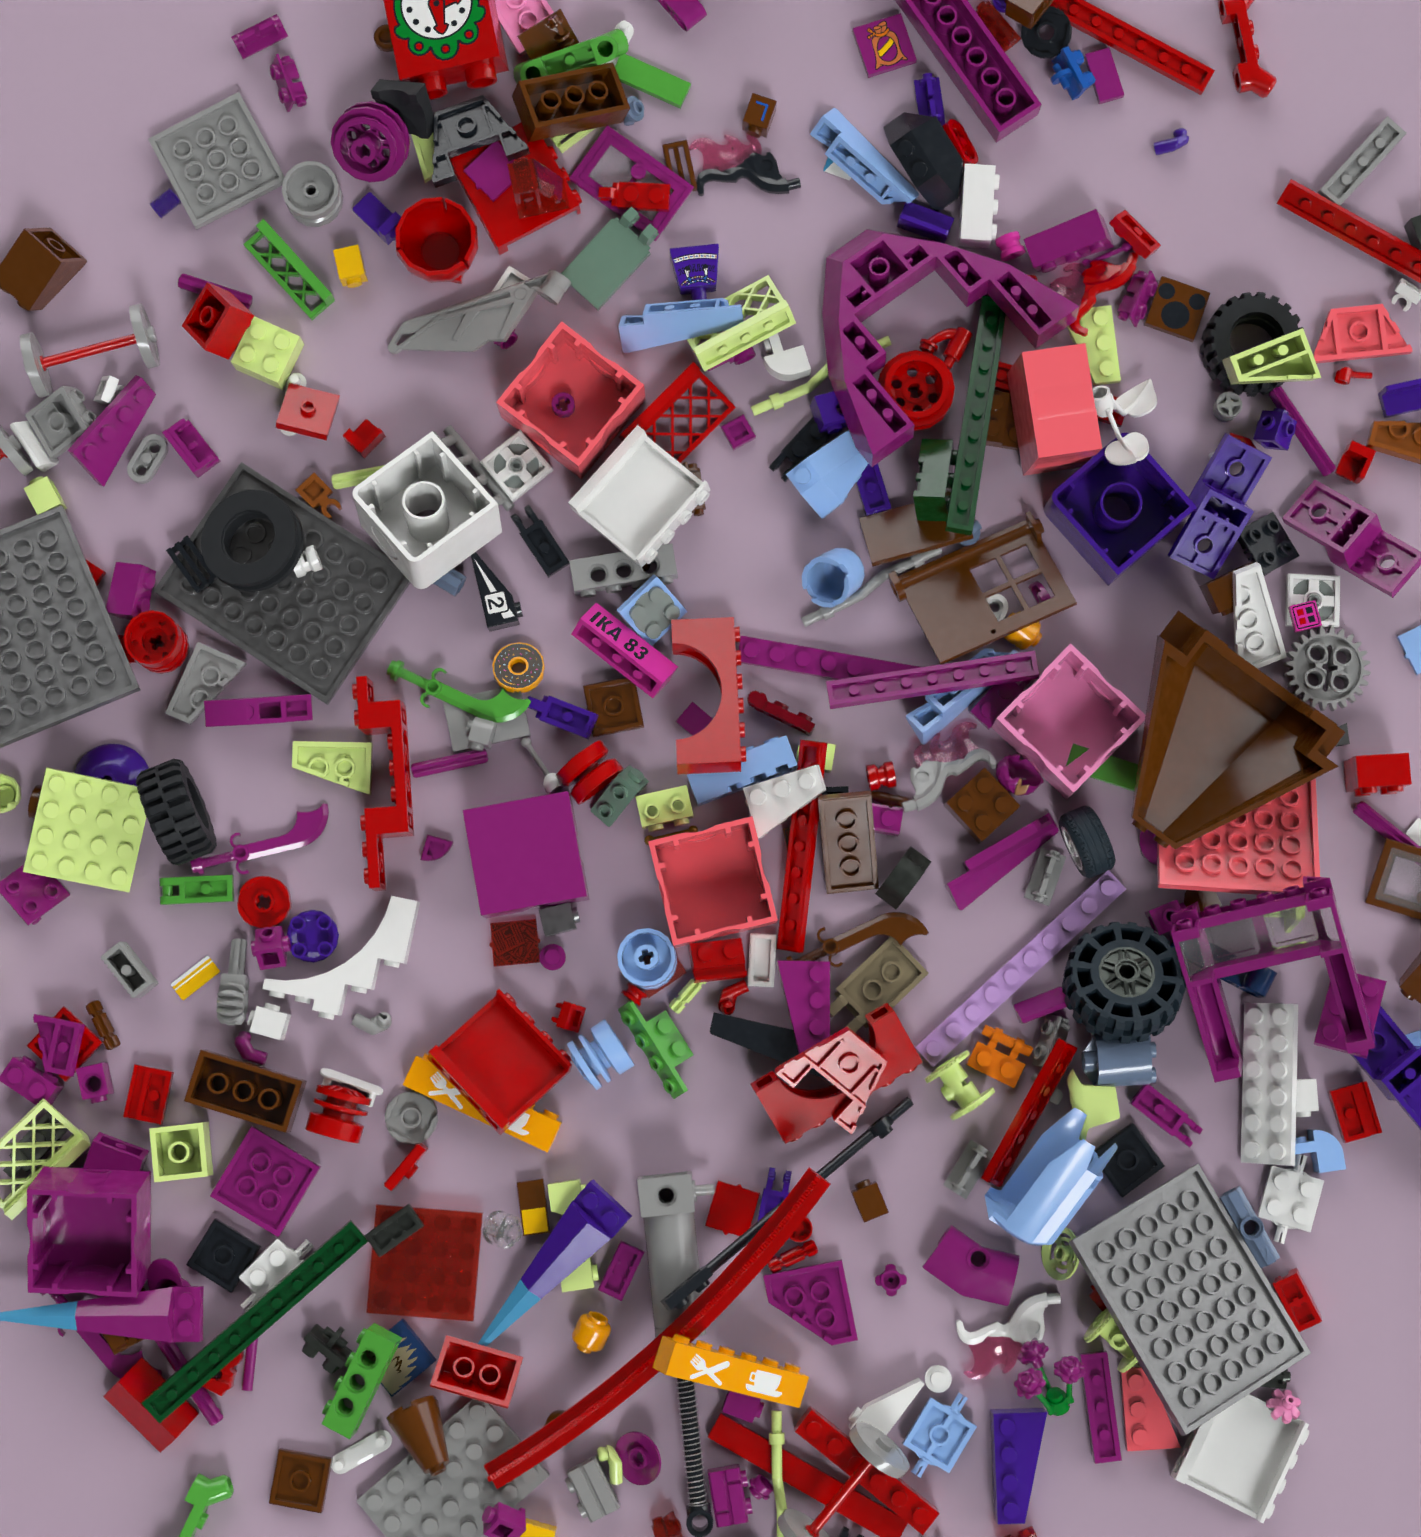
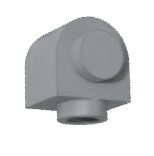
(480, 733)

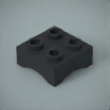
(409, 102)

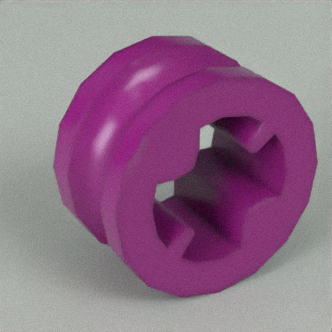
(555, 403)

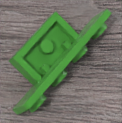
(661, 1045)

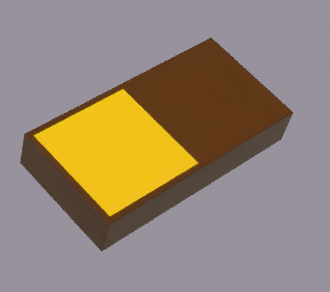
(533, 1207)

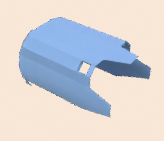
(1049, 1183)

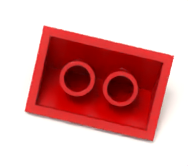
(476, 1371)
(128, 1395)

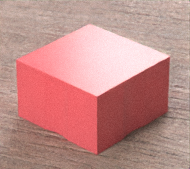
(601, 392)
(1054, 409)
(713, 882)

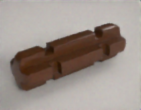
(103, 1025)

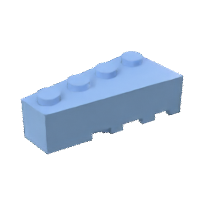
(761, 764)

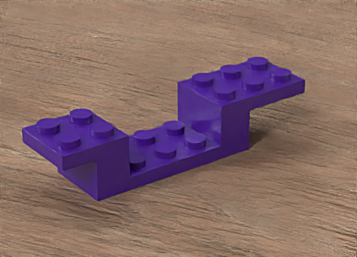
(1395, 1066)

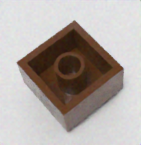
(982, 805)

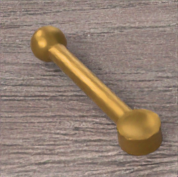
(691, 829)

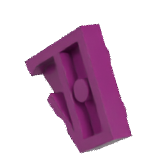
(59, 1043)

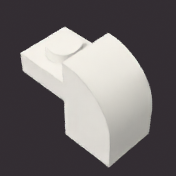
(786, 364)

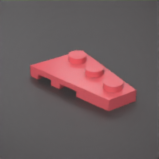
(1144, 1414)

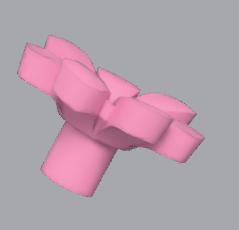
(1284, 1405)

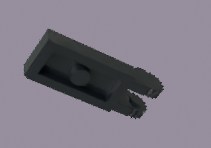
(803, 445)
(541, 543)

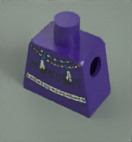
(695, 269)

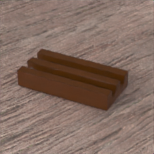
(675, 145)

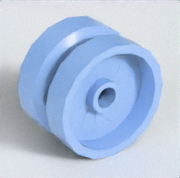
(641, 944)

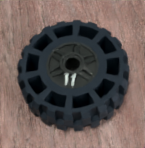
(1123, 982)

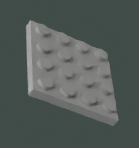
(217, 160)

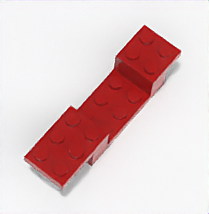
(391, 821)

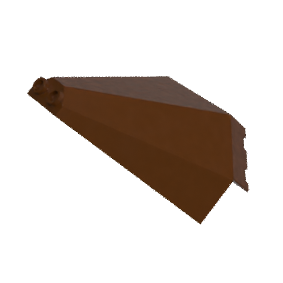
(1219, 738)

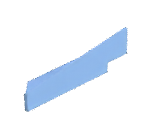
(677, 322)
(946, 706)

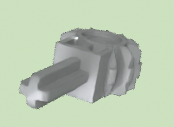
(234, 986)

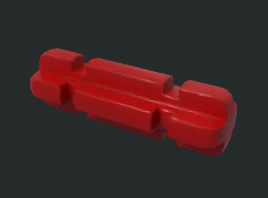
(792, 1256)

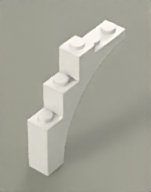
(329, 989)

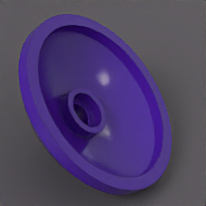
(114, 761)

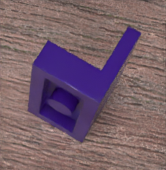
(925, 222)
(1401, 398)

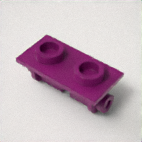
(259, 36)
(289, 93)
(1143, 287)

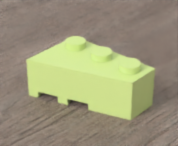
(1278, 360)

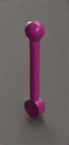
(1124, 247)

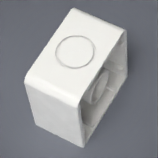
(422, 480)

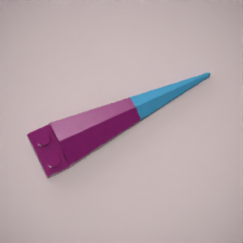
(156, 1314)

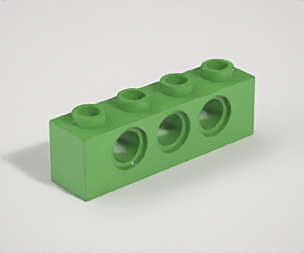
(383, 1345)

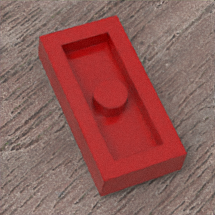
(1129, 229)

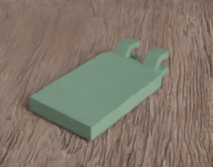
(610, 259)

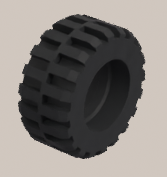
(1244, 310)
(176, 812)

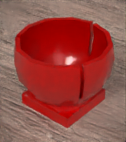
(436, 241)

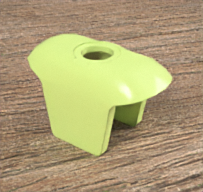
(1096, 1102)

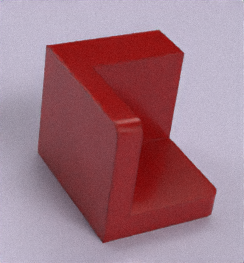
(364, 438)
(1355, 462)

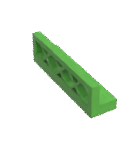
(293, 261)

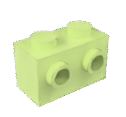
(664, 808)

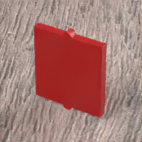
(732, 1208)

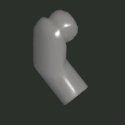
(374, 1025)

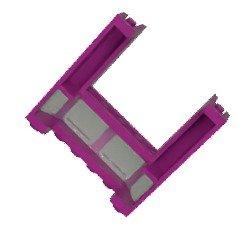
(1259, 936)

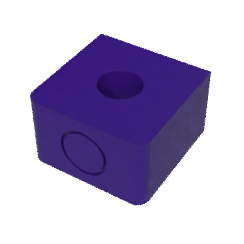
(1110, 544)

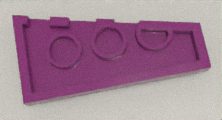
(112, 430)
(808, 1000)

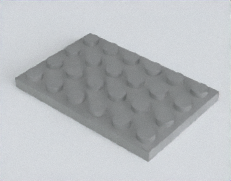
(452, 1502)

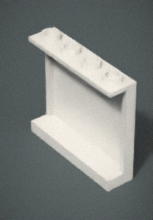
(639, 497)
(1242, 1456)

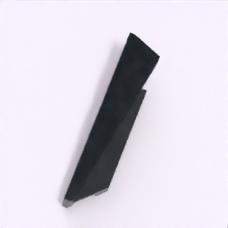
(760, 1037)

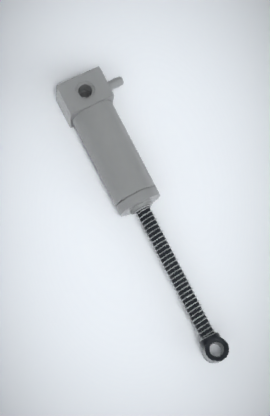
(671, 1260)

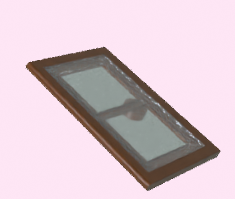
(1397, 879)

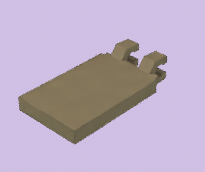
(879, 980)

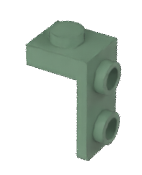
(619, 795)

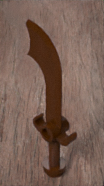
(893, 924)

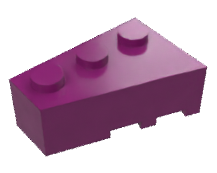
(1069, 241)

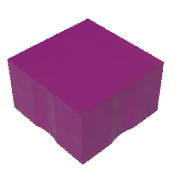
(525, 854)
(89, 1231)

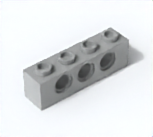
(609, 563)

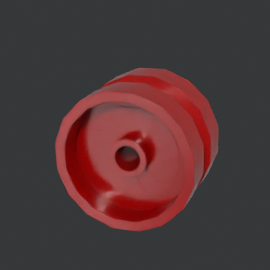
(586, 768)

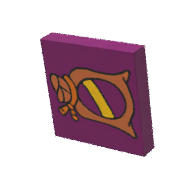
(884, 45)

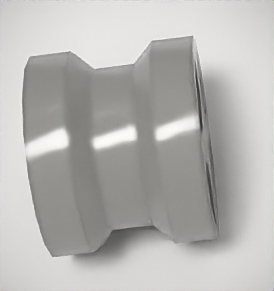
(1231, 403)

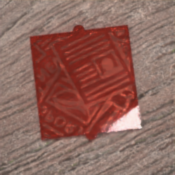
(515, 942)

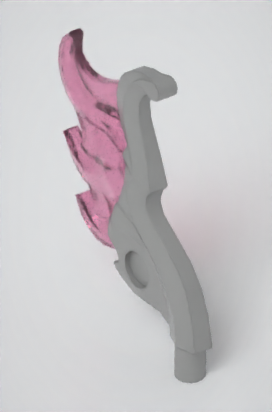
(941, 761)

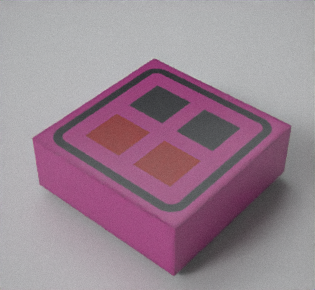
(1304, 616)

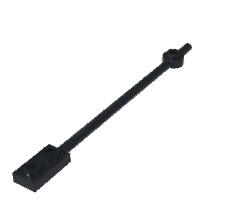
(699, 1279)

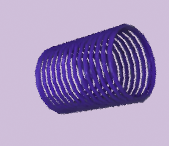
(161, 200)

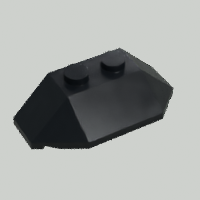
(927, 157)

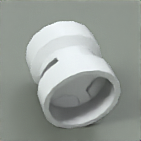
(308, 562)

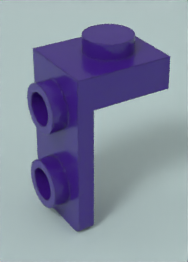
(377, 217)

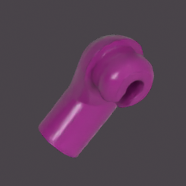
(246, 1050)

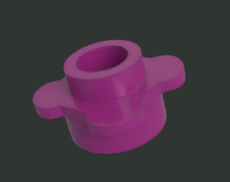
(891, 1272)

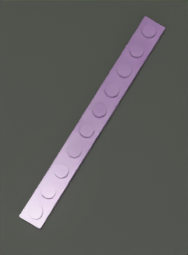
(1020, 968)

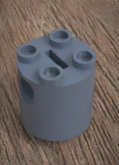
(1119, 1063)

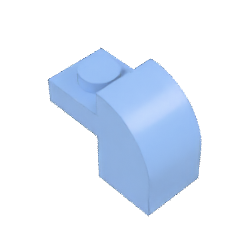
(1324, 1149)

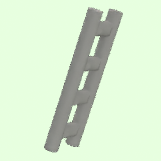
(469, 458)

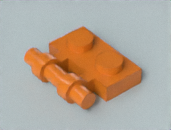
(996, 1064)

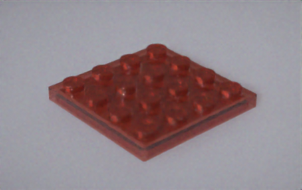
(431, 1269)

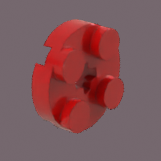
(249, 900)

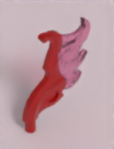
(1087, 282)

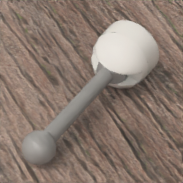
(550, 783)

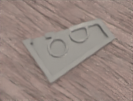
(202, 680)

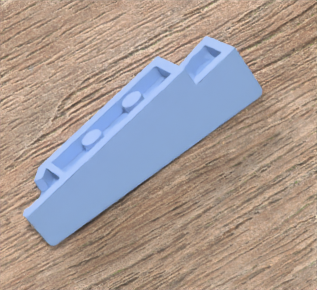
(862, 160)

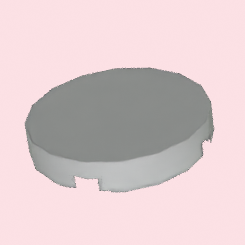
(411, 1117)

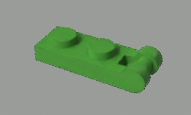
(197, 889)

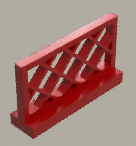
(668, 398)

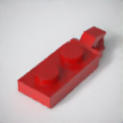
(637, 195)

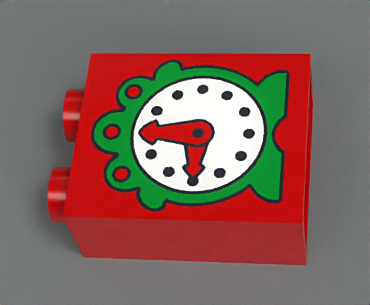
(446, 42)

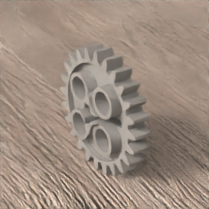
(1350, 672)

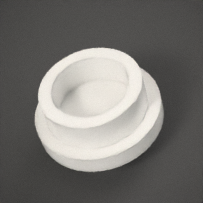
(938, 1378)

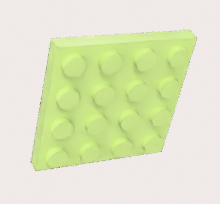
(86, 830)

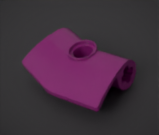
(987, 1282)

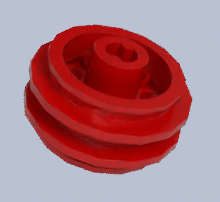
(925, 365)

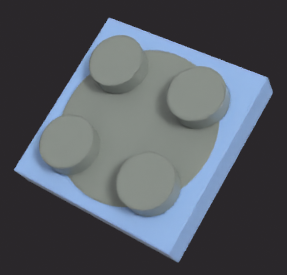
(651, 610)

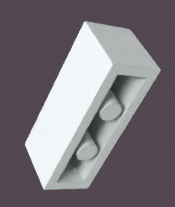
(978, 205)

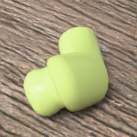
(615, 1463)

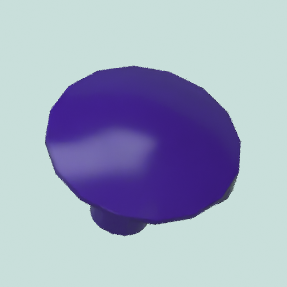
(312, 936)

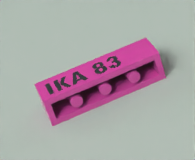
(624, 650)

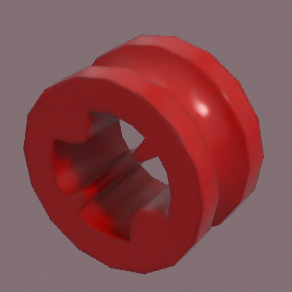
(634, 994)

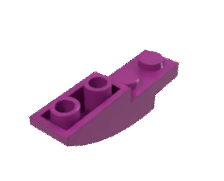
(258, 710)

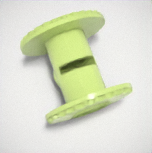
(956, 1088)
(1107, 1328)

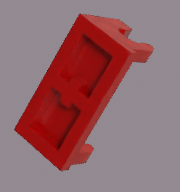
(1297, 1300)

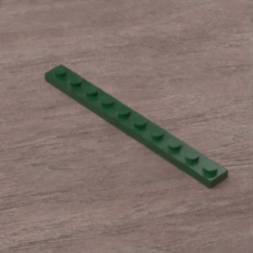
(976, 418)
(254, 1321)

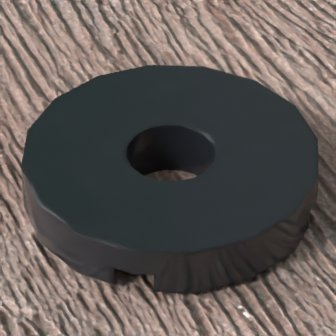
(1048, 48)

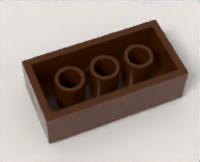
(570, 102)
(245, 1091)

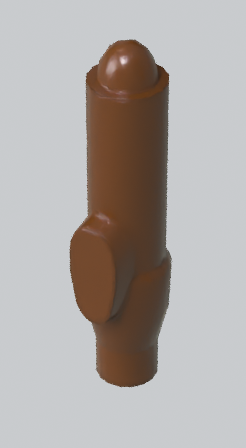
(888, 799)

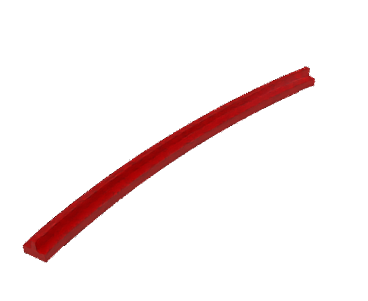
(689, 1324)

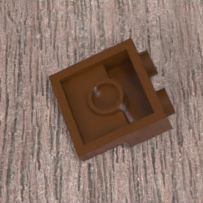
(1001, 424)

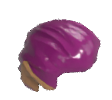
(1018, 775)

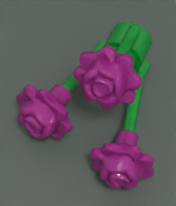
(1031, 1381)

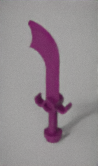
(305, 831)
(116, 1364)

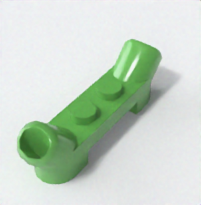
(577, 56)
(203, 1494)

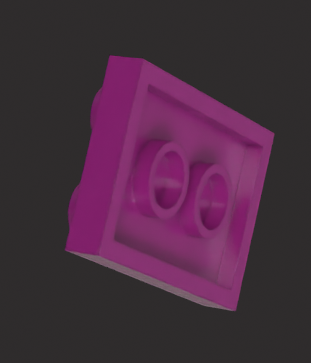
(1330, 1028)

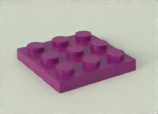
(265, 1181)

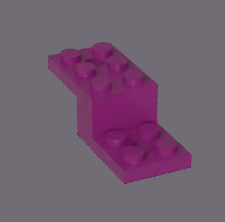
(1353, 538)

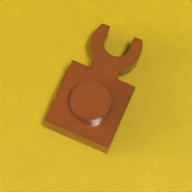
(316, 494)

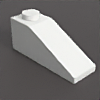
(888, 1408)

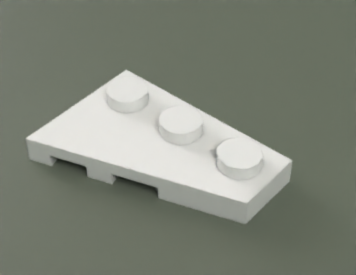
(780, 797)

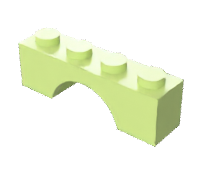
(560, 1197)

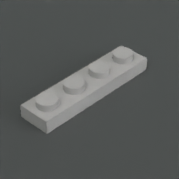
(1362, 162)

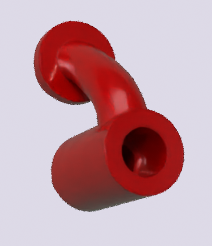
(955, 349)

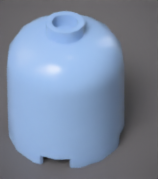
(833, 577)

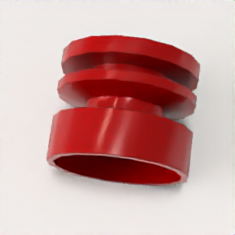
(152, 628)
(338, 1113)

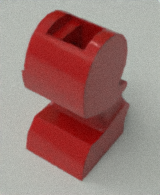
(221, 1384)

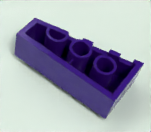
(1015, 1453)

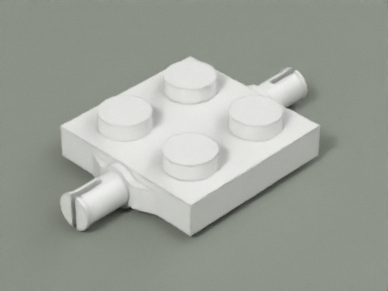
(1290, 1198)
(271, 1268)

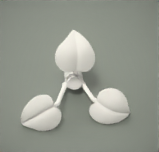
(1135, 403)

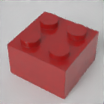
(217, 321)
(1377, 773)

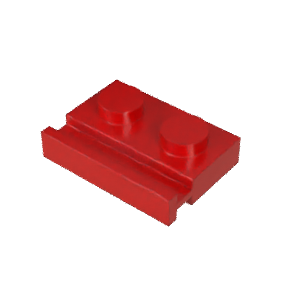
(717, 960)
(148, 1094)
(1355, 1112)

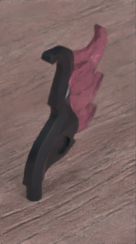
(739, 161)

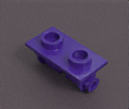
(929, 97)

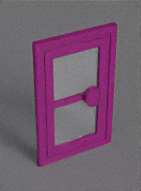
(618, 159)

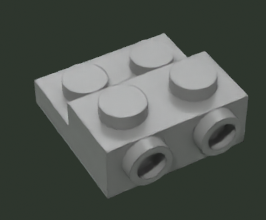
(60, 420)

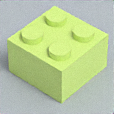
(267, 353)
(181, 1151)

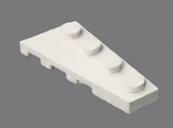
(1255, 624)

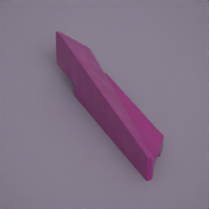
(998, 860)

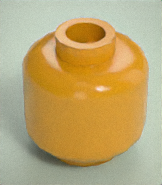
(1025, 637)
(591, 1332)

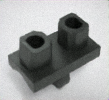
(329, 1344)

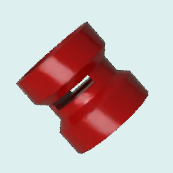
(881, 776)
(803, 1231)

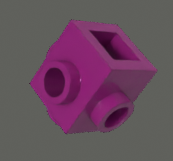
(270, 947)

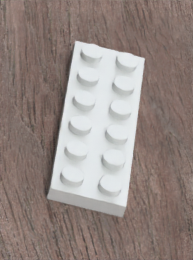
(1269, 1083)

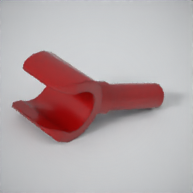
(1345, 374)

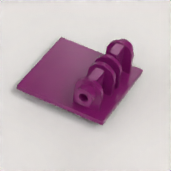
(31, 894)

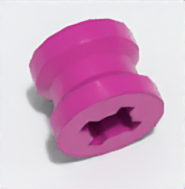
(1010, 246)

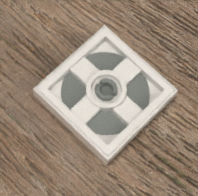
(516, 466)
(1310, 587)

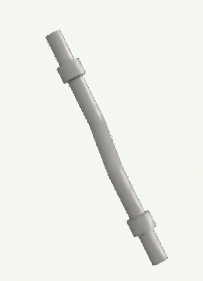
(913, 561)

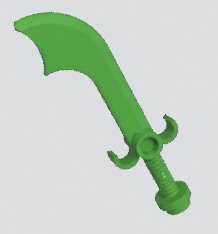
(498, 709)

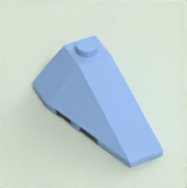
(829, 474)

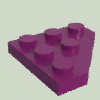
(815, 1299)

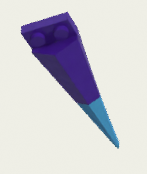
(582, 1230)

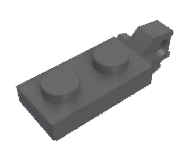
(40, 1136)

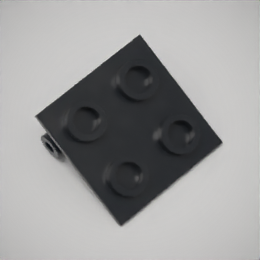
(1267, 543)

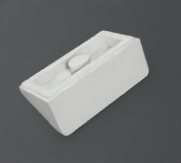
(33, 446)

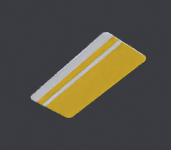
(195, 977)

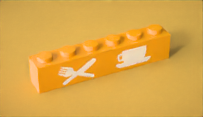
(532, 1127)
(731, 1371)

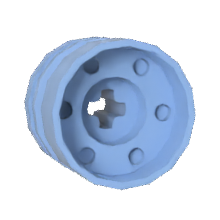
(600, 1054)

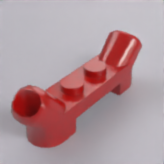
(1247, 73)

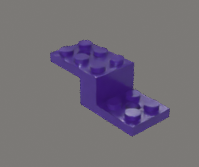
(1220, 506)

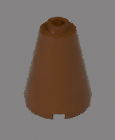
(422, 1433)

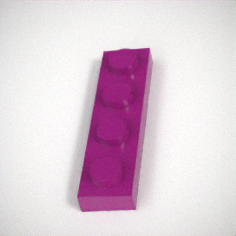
(1100, 1407)

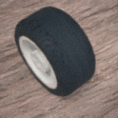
(1087, 841)

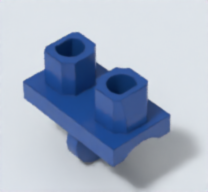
(1069, 73)

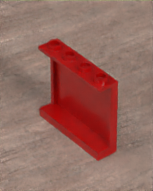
(501, 216)
(501, 1061)

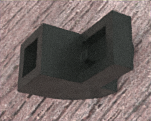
(903, 878)

